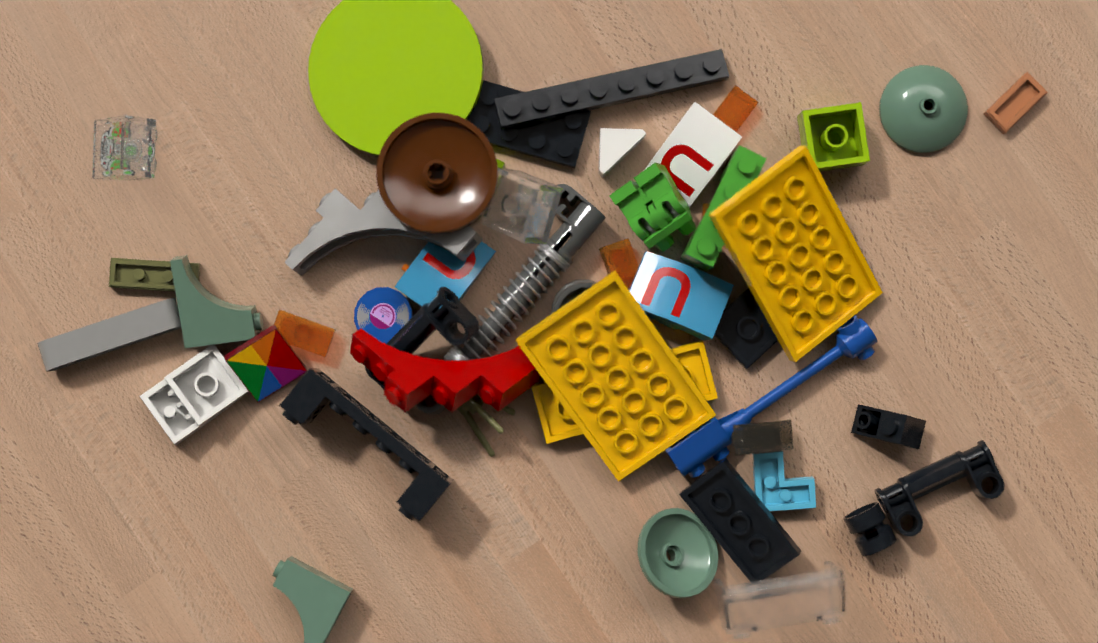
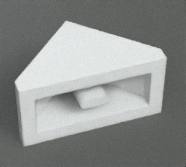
(615, 145)

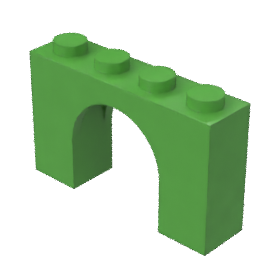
(705, 241)

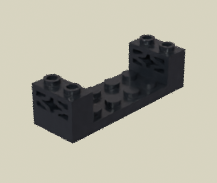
(313, 394)

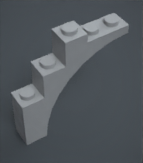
(346, 224)

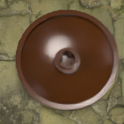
(437, 173)

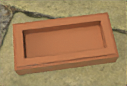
(1015, 102)

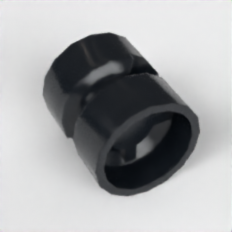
(865, 519)

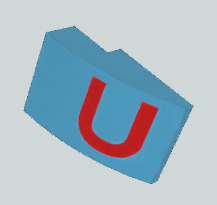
(440, 268)
(680, 295)

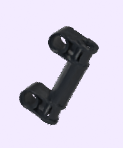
(429, 319)
(935, 477)

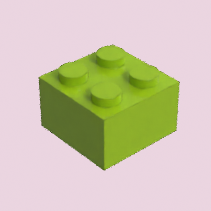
(835, 136)

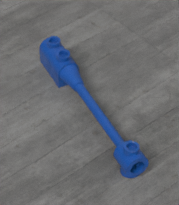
(714, 436)

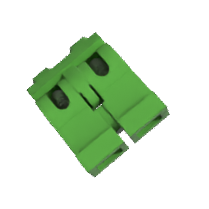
(658, 219)

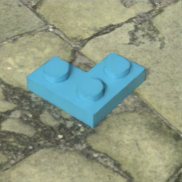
(777, 491)

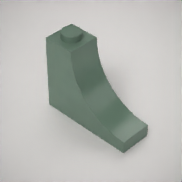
(207, 318)
(314, 595)

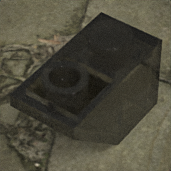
(762, 437)

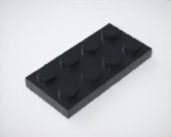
(551, 140)
(740, 522)

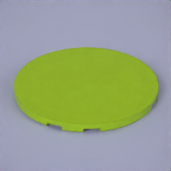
(391, 63)

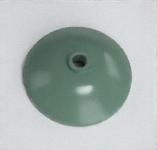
(907, 119)
(690, 549)

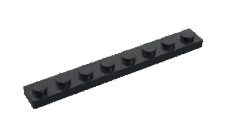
(611, 89)

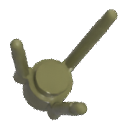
(475, 405)

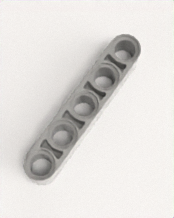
(110, 335)

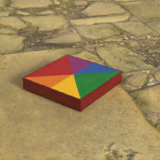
(265, 363)

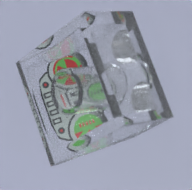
(124, 148)

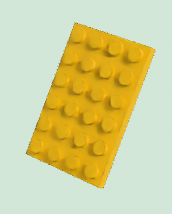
(796, 253)
(616, 376)

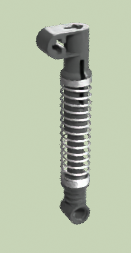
(528, 283)

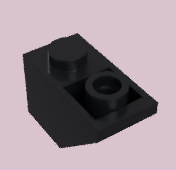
(888, 426)

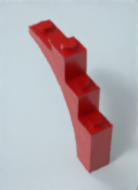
(452, 382)

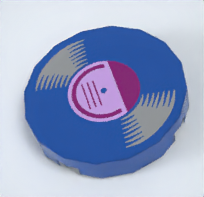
(382, 312)

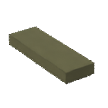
(144, 274)

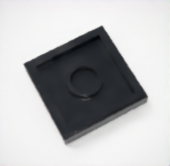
(745, 330)

